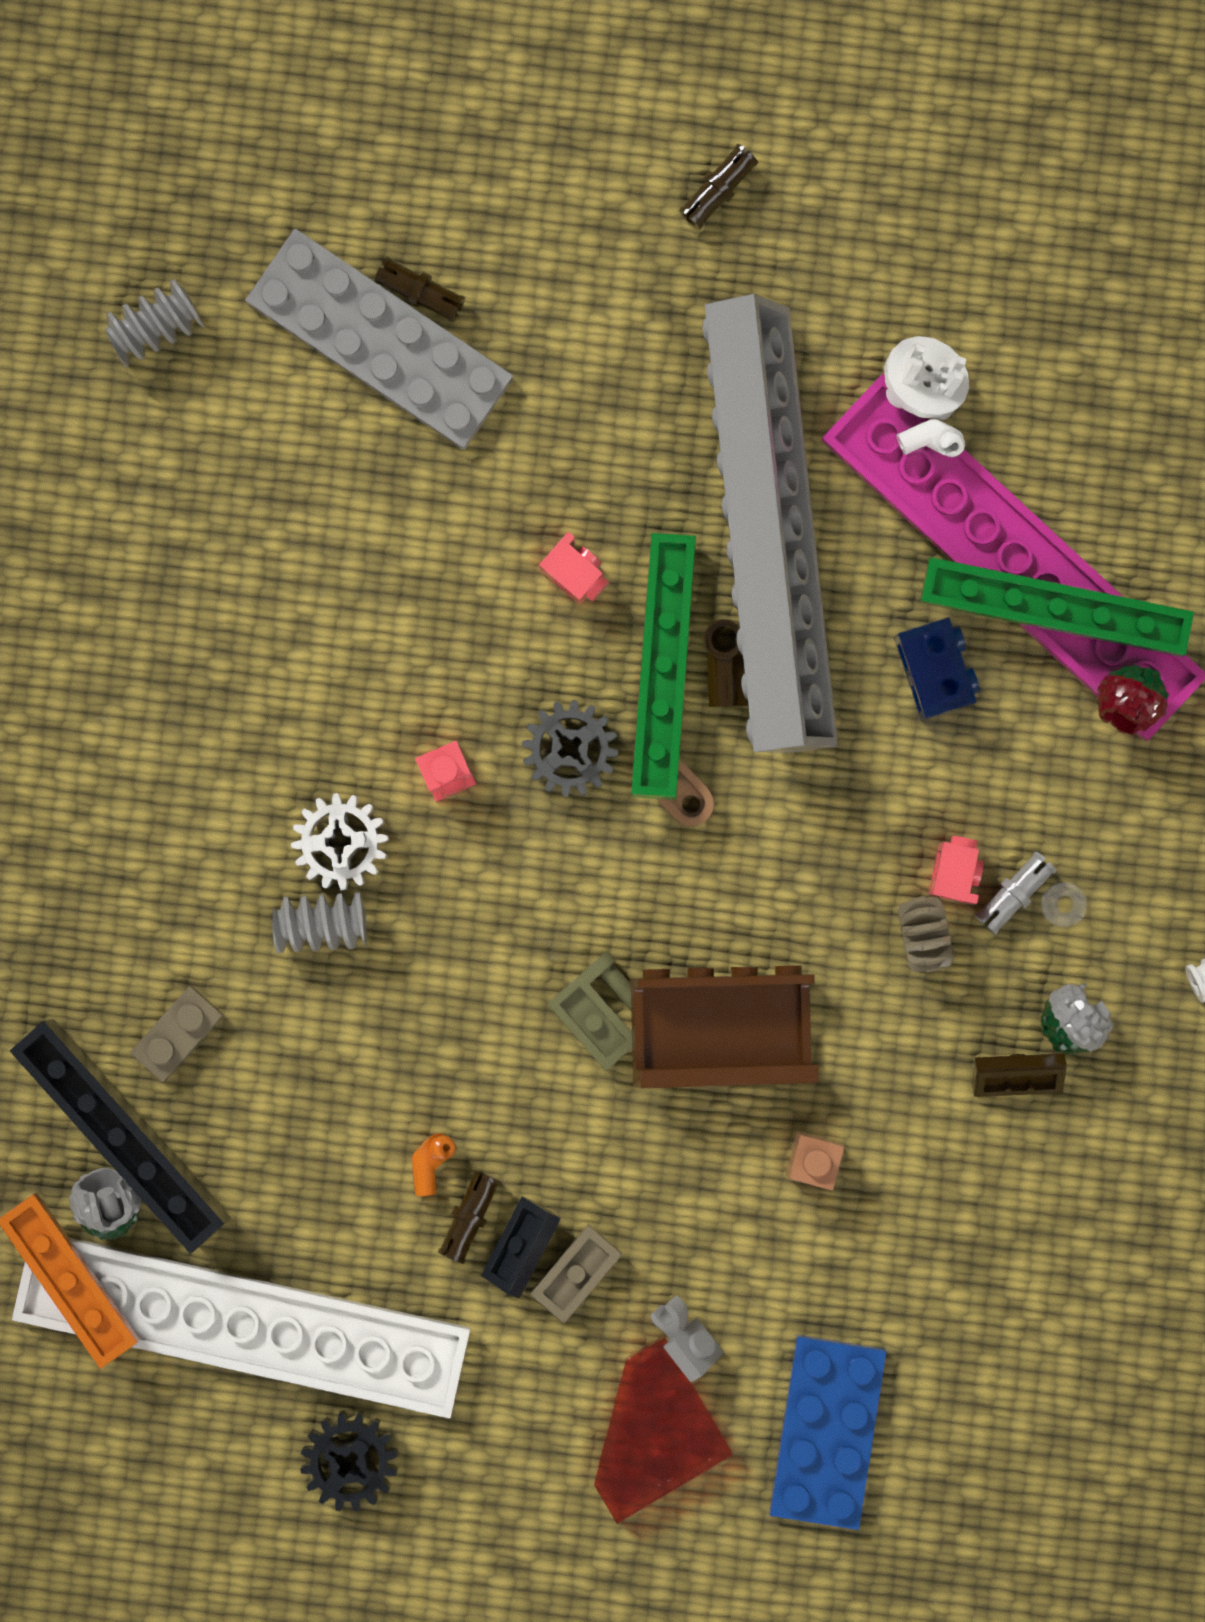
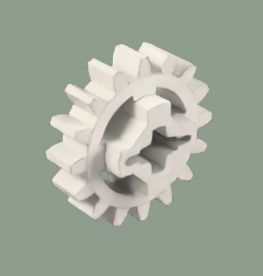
(359, 840)

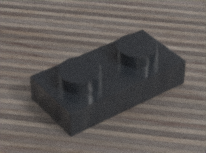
(520, 1247)

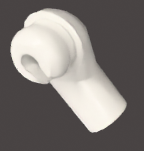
(933, 435)

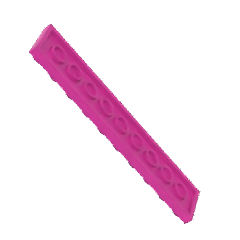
(987, 527)

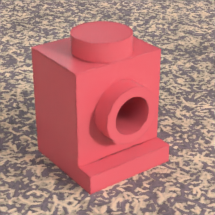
(574, 570)
(445, 771)
(956, 870)

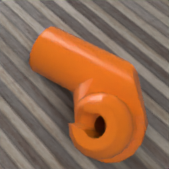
(427, 1159)

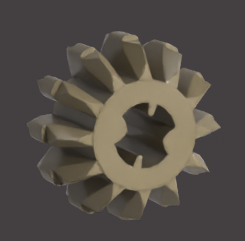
(925, 934)

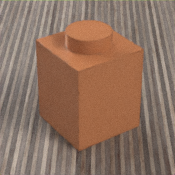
(814, 1160)

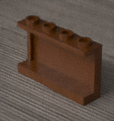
(721, 1028)

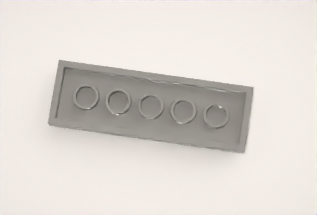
(379, 339)

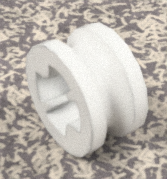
(1196, 978)

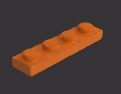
(68, 1280)

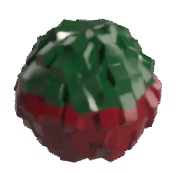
(1132, 699)

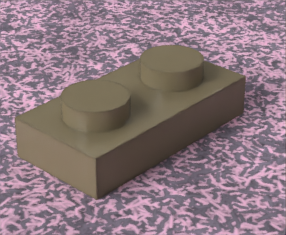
(177, 1033)
(576, 1273)

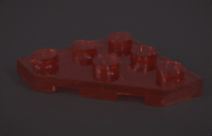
(655, 1434)

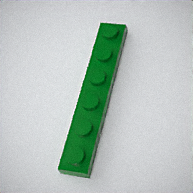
(1057, 607)
(663, 666)

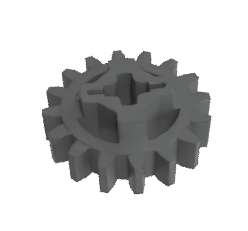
(585, 735)

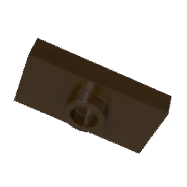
(1019, 1075)

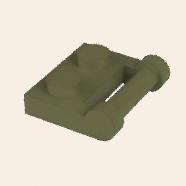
(591, 1016)

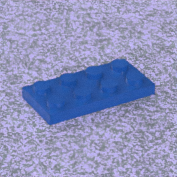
(827, 1432)

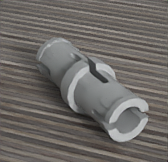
(1015, 893)

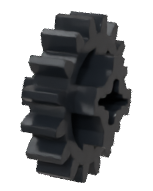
(334, 1449)

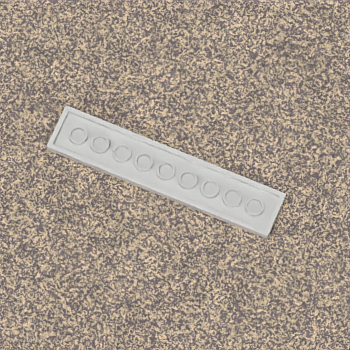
(269, 1329)

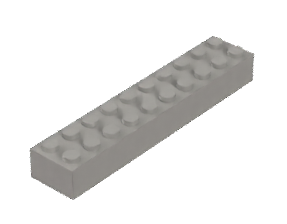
(770, 525)

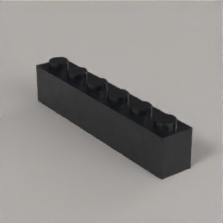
(120, 1134)

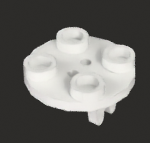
(907, 373)

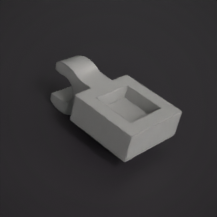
(689, 1341)

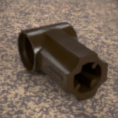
(724, 668)

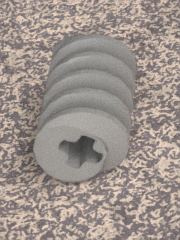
(152, 322)
(319, 923)

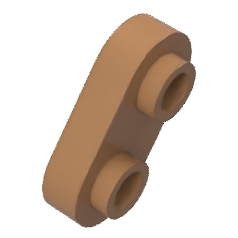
(689, 786)

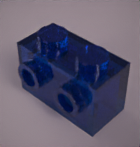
(937, 668)

